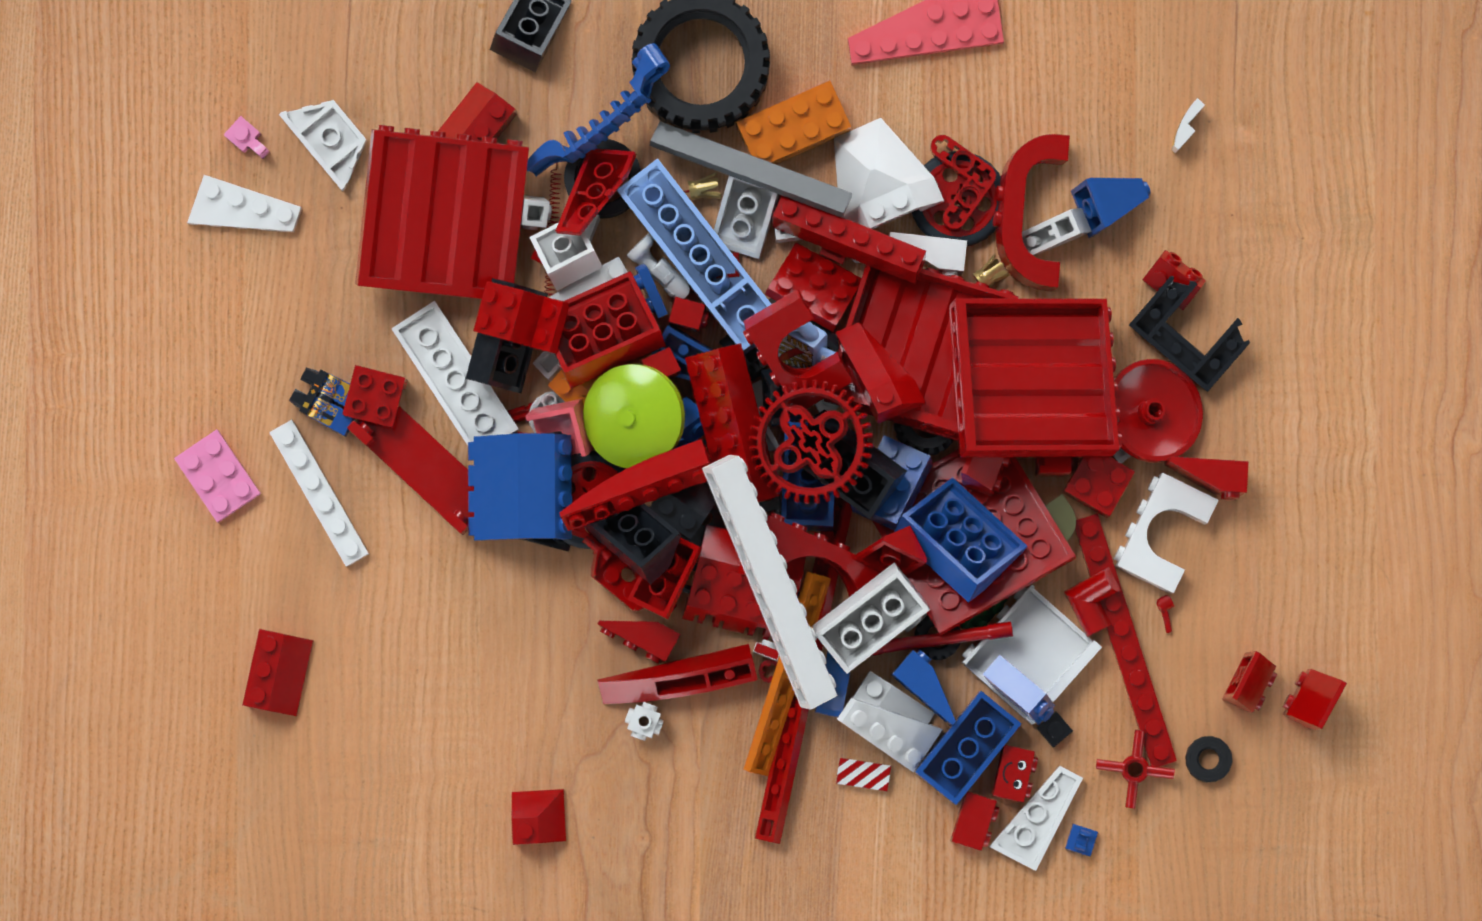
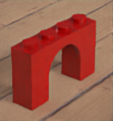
(768, 330)

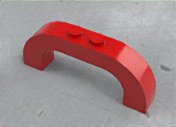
(1009, 218)

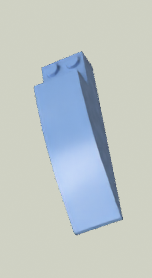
(694, 249)

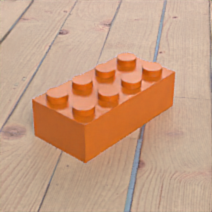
(794, 125)

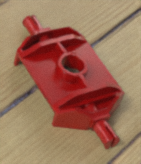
(607, 571)

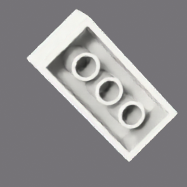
(870, 618)

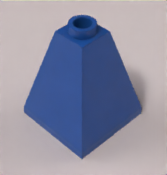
(1108, 199)

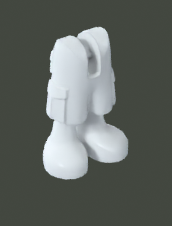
(660, 271)

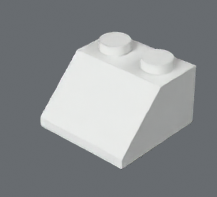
(565, 256)

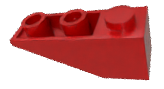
(647, 635)

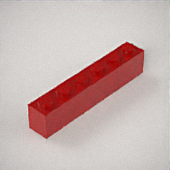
(849, 239)

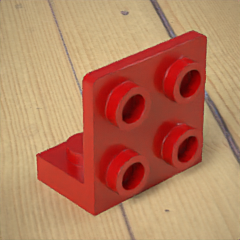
(374, 396)

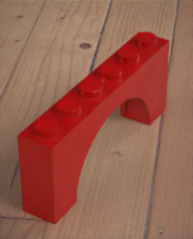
(796, 543)

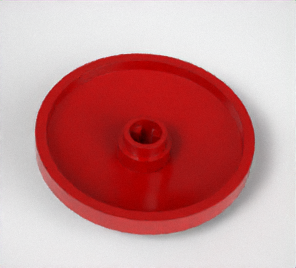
(1157, 410)

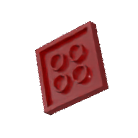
(821, 283)

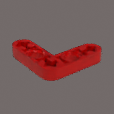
(972, 183)

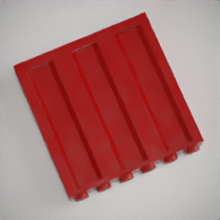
(440, 212)
(916, 331)
(1034, 377)

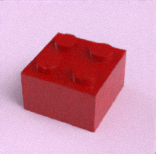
(1098, 483)

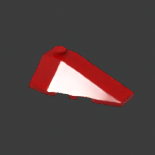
(596, 183)
(881, 378)

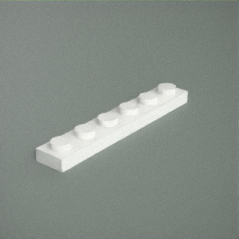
(319, 493)

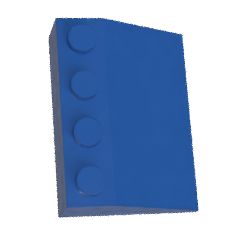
(962, 539)

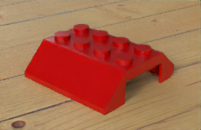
(724, 592)

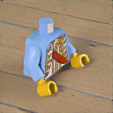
(804, 347)

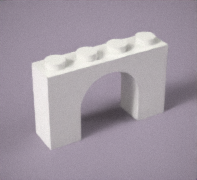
(1137, 556)

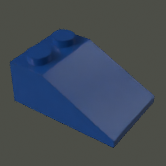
(921, 680)

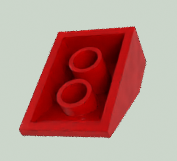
(1217, 476)
(1250, 682)
(1313, 699)

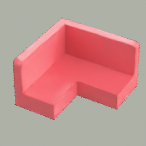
(565, 418)

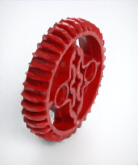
(782, 402)

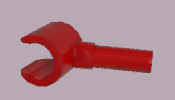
(1164, 604)

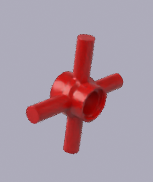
(1147, 770)

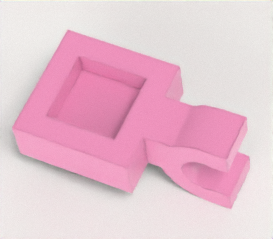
(245, 136)

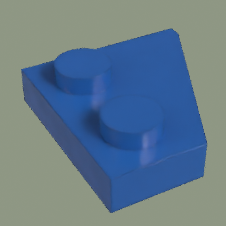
(653, 297)

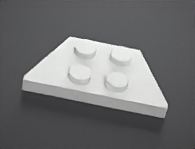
(329, 138)

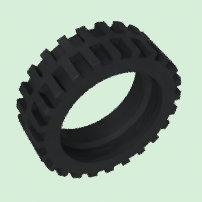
(754, 76)

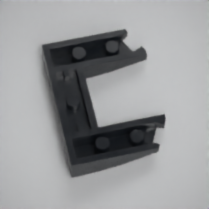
(1153, 327)

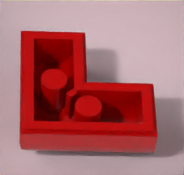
(1086, 599)

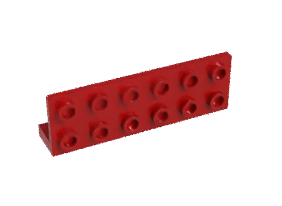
(421, 464)

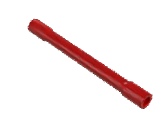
(991, 632)

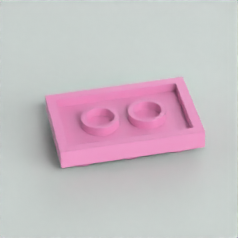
(217, 476)

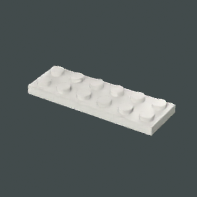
(444, 366)

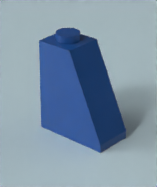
(835, 706)

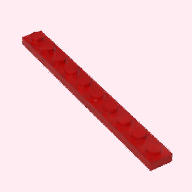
(1126, 646)

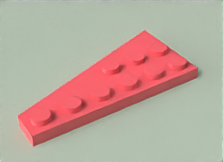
(929, 29)

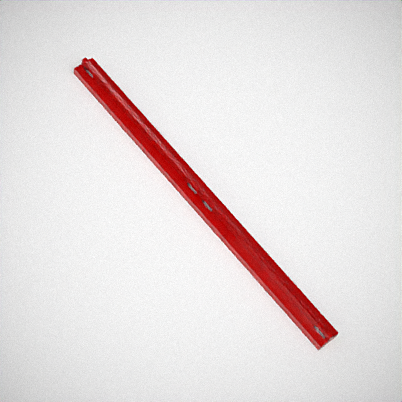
(787, 753)

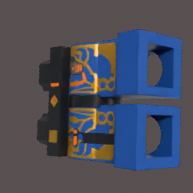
(321, 399)

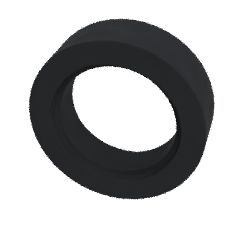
(612, 208)

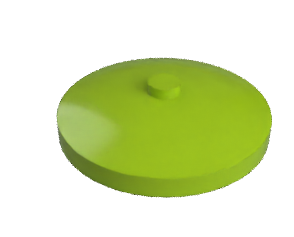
(633, 414)

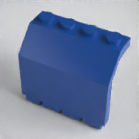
(519, 486)

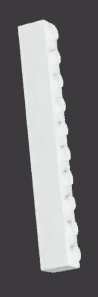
(770, 581)

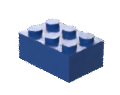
(917, 466)

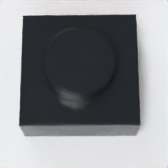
(1054, 729)

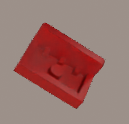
(1171, 265)

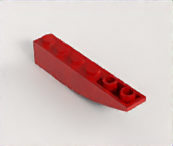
(640, 484)
(681, 677)

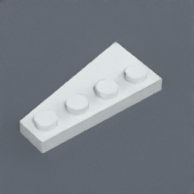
(234, 206)
(896, 735)
(1035, 824)

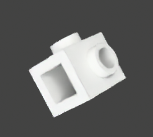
(535, 212)

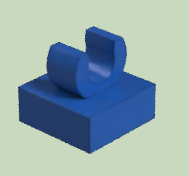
(1081, 840)

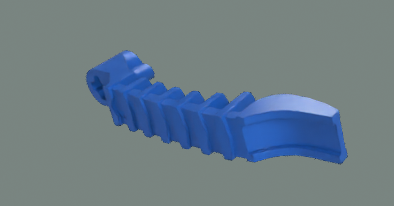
(649, 66)

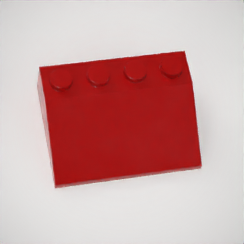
(606, 330)

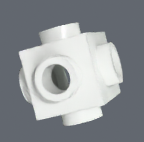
(654, 725)

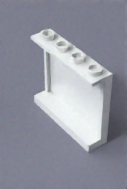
(1042, 647)

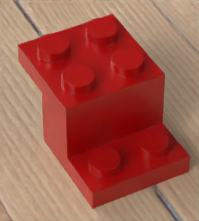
(521, 317)

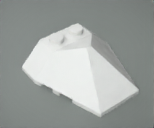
(881, 176)

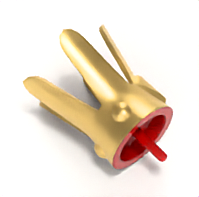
(698, 188)
(989, 274)

